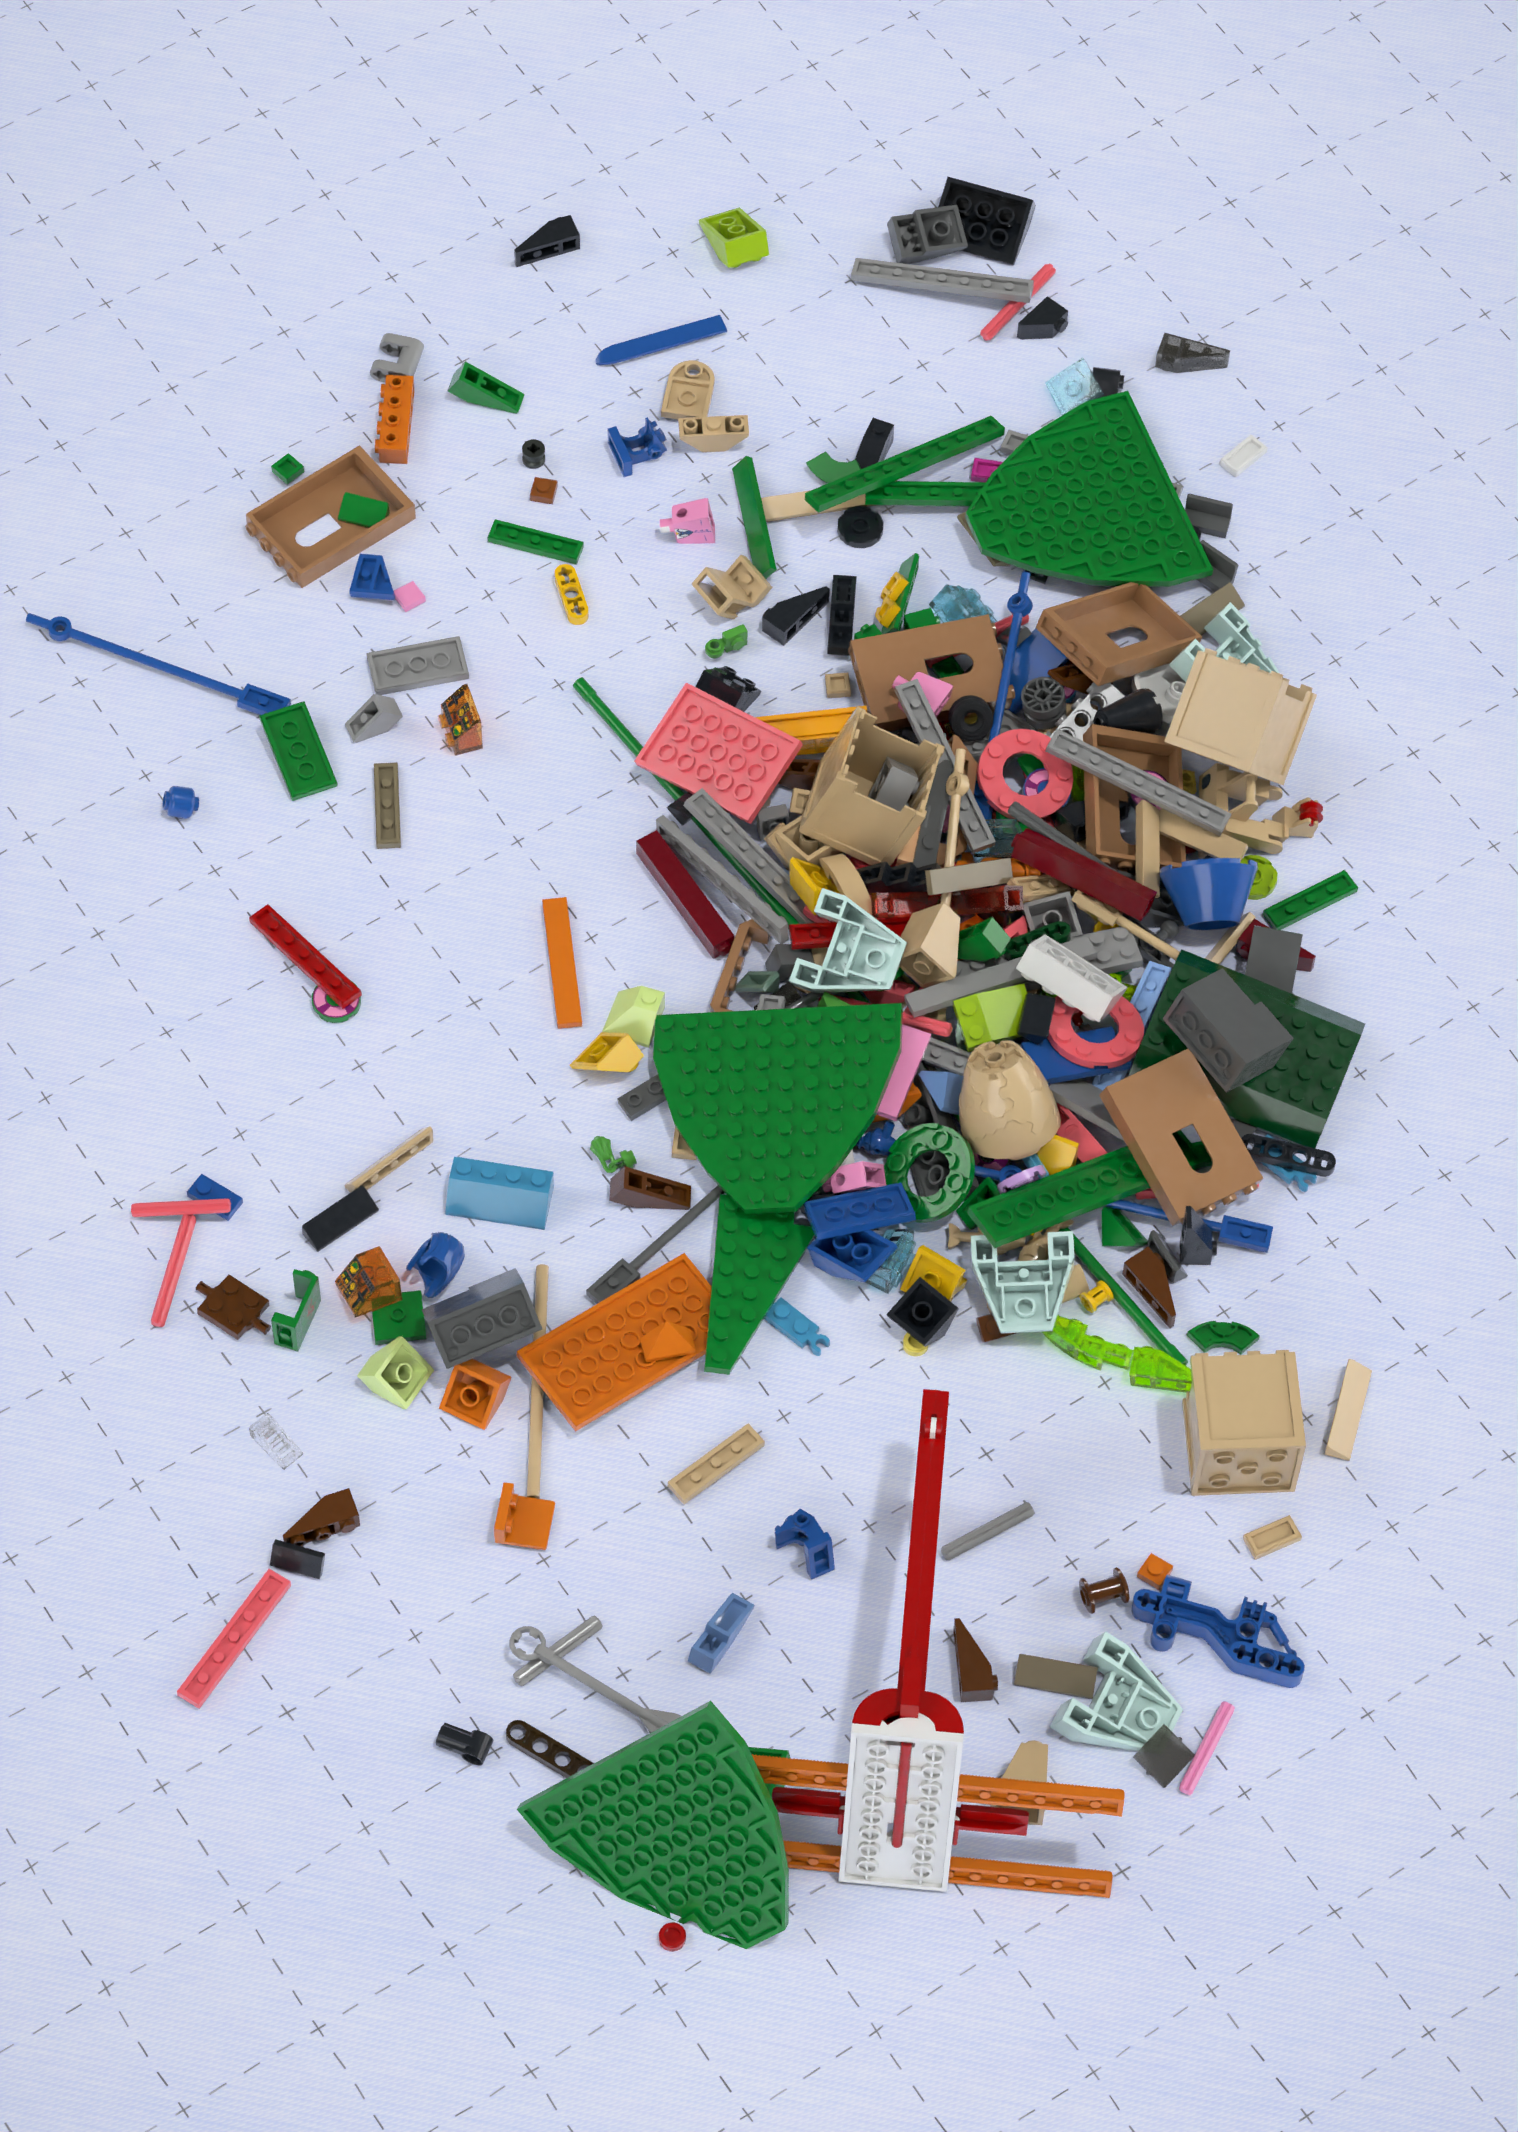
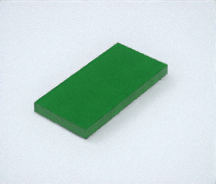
(298, 751)

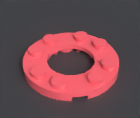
(1000, 795)
(1087, 1054)

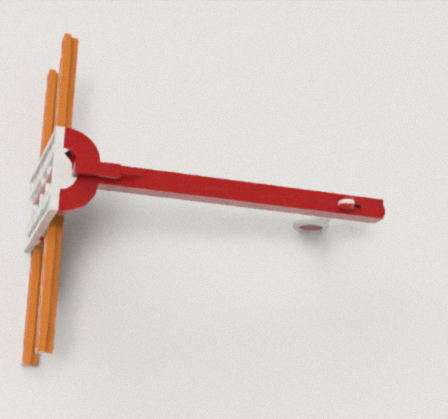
(910, 1756)

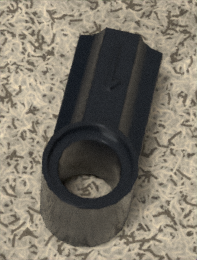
(470, 1745)

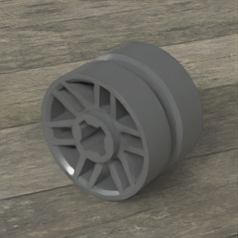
(1043, 702)

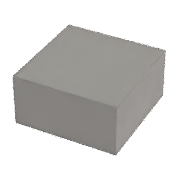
(769, 818)

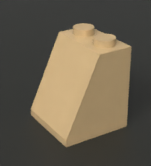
(931, 945)
(1031, 1765)

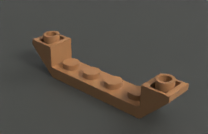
(970, 770)
(746, 933)

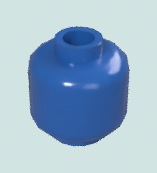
(180, 802)

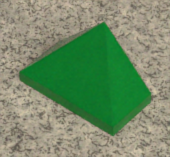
(1119, 1230)

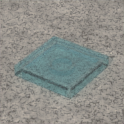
(1074, 386)

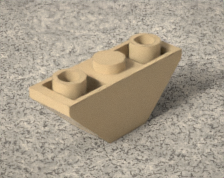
(713, 432)

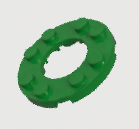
(957, 1183)

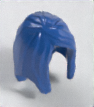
(438, 1262)

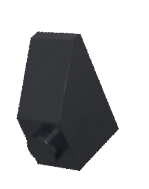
(1043, 321)

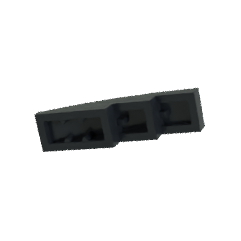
(841, 614)
(896, 879)

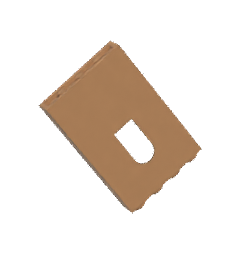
(321, 494)
(1082, 627)
(883, 657)
(1103, 798)
(1163, 1101)

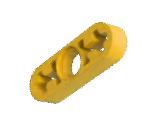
(569, 603)

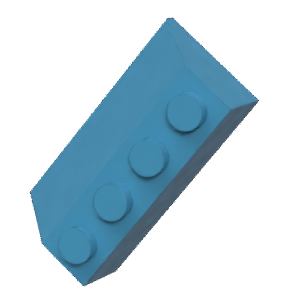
(499, 1193)

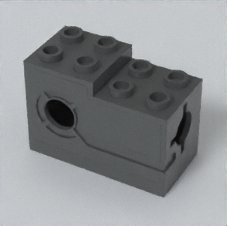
(1227, 1030)
(482, 1318)

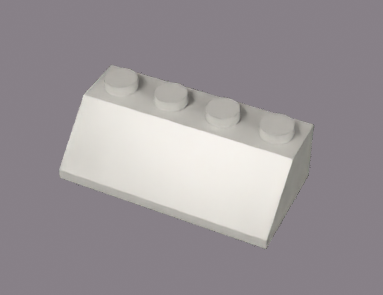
(1070, 978)

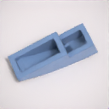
(720, 1633)

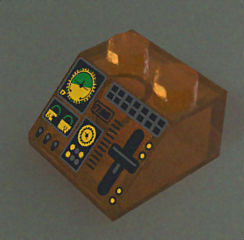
(461, 722)
(369, 1282)

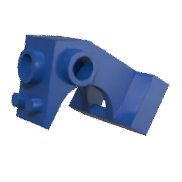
(622, 447)
(816, 1545)

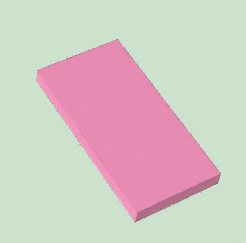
(913, 1049)

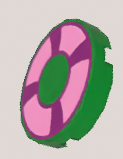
(330, 1010)

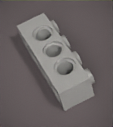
(1081, 708)

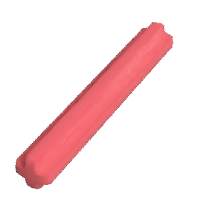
(181, 1207)

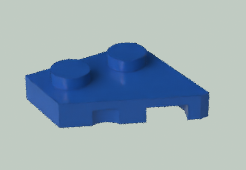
(371, 579)

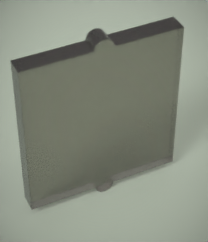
(1164, 1756)

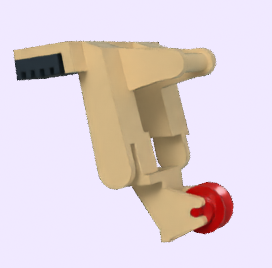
(1268, 835)

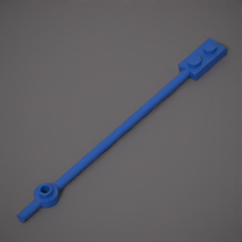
(1018, 611)
(251, 698)
(1231, 1230)

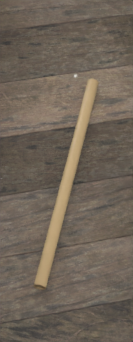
(537, 1393)

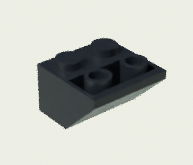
(728, 687)

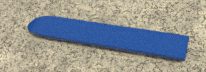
(661, 340)

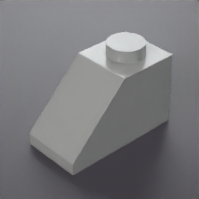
(373, 718)

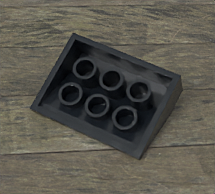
(991, 219)

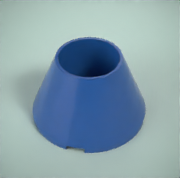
(1210, 891)

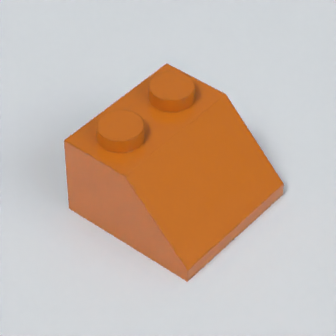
(475, 1392)

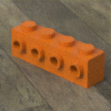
(396, 419)

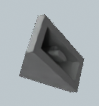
(783, 959)

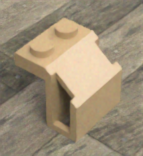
(734, 589)

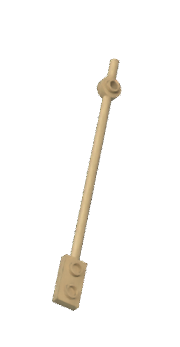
(956, 786)
(1110, 916)

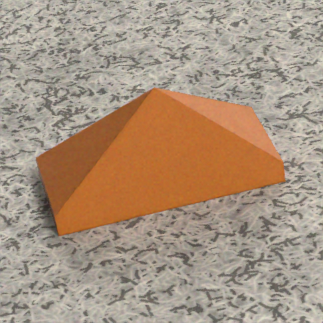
(667, 1342)

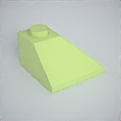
(635, 1013)
(396, 1373)

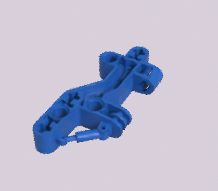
(1223, 1635)

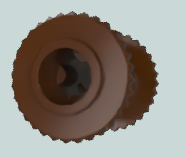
(1104, 1590)

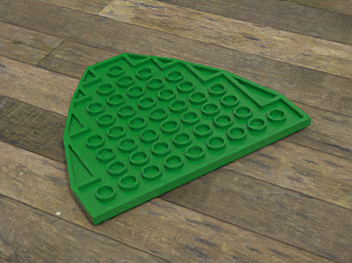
(1089, 504)
(776, 1093)
(676, 1828)

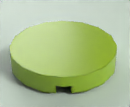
(1265, 878)

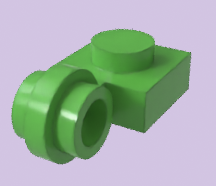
(731, 640)

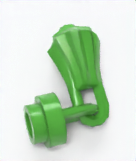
(602, 1149)

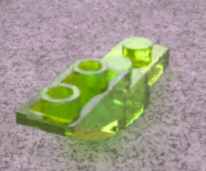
(1093, 1351)

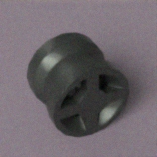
(533, 454)

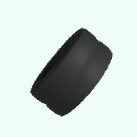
(966, 705)

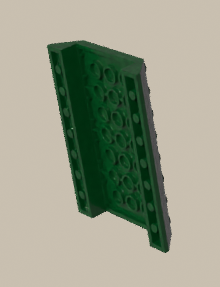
(1302, 1086)

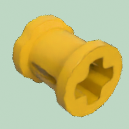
(1096, 1296)

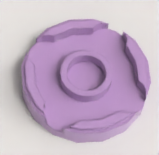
(1021, 1178)

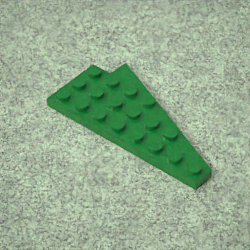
(749, 1271)

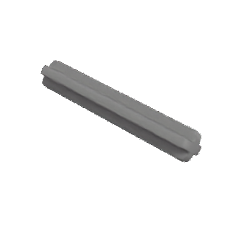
(987, 1531)
(561, 1648)

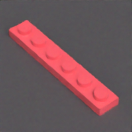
(234, 1638)

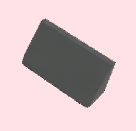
(1172, 1266)

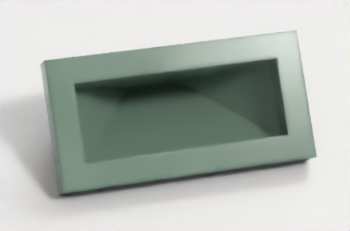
(759, 982)

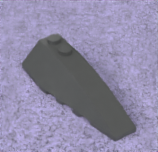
(932, 1166)

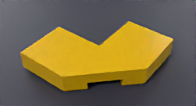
(890, 593)

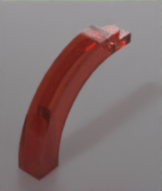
(963, 902)

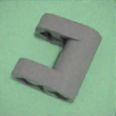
(406, 348)

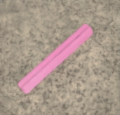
(1206, 1748)

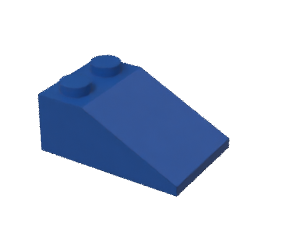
(851, 1255)

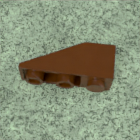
(327, 1517)

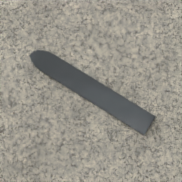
(932, 825)

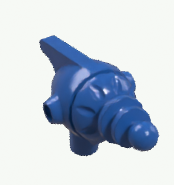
(878, 1141)

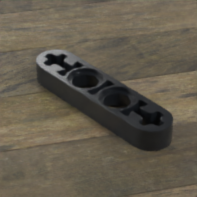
(1286, 1158)

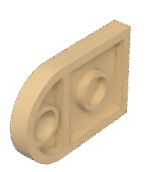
(687, 393)

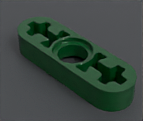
(1021, 942)

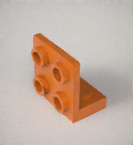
(523, 1520)

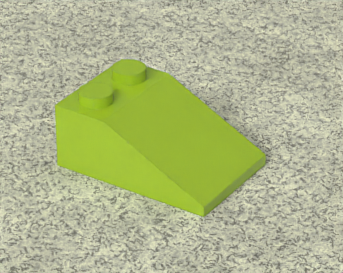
(735, 237)
(990, 1015)

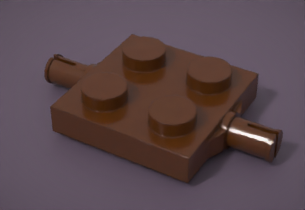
(233, 1307)

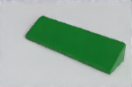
(909, 570)

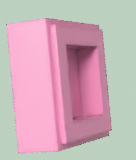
(409, 596)

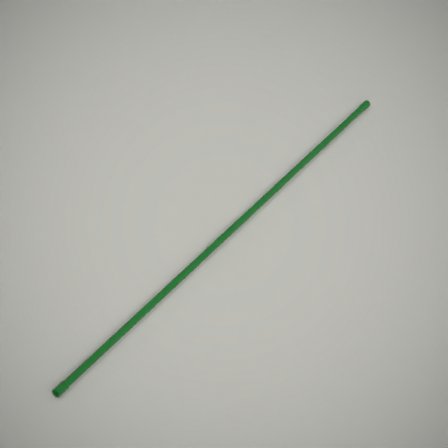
(590, 696)

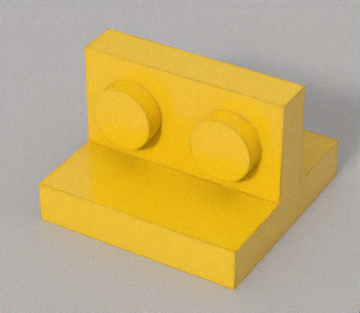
(936, 1271)

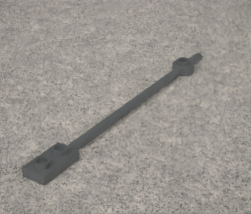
(651, 1092)
(626, 1273)

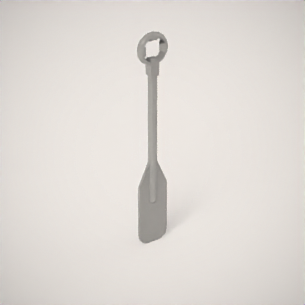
(650, 1718)

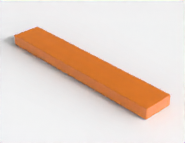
(562, 963)

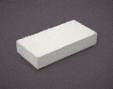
(1243, 456)

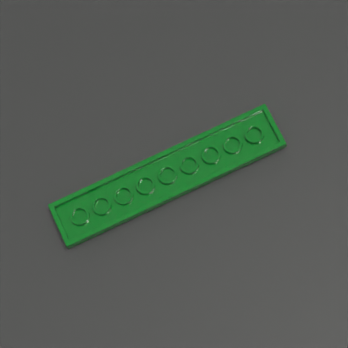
(1067, 1194)

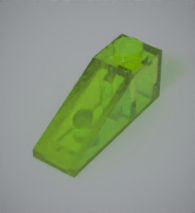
(1158, 1370)

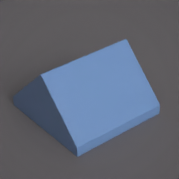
(944, 1089)

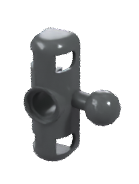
(1168, 930)

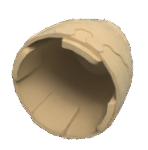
(1006, 1103)

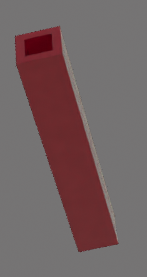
(1083, 873)
(685, 894)

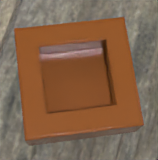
(543, 490)

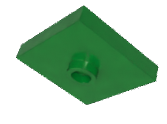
(400, 1319)

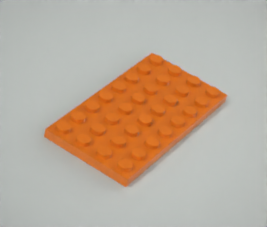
(598, 1355)

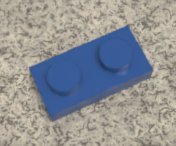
(206, 1189)

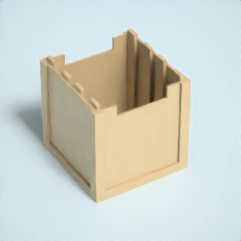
(1241, 716)
(839, 802)
(1244, 1423)

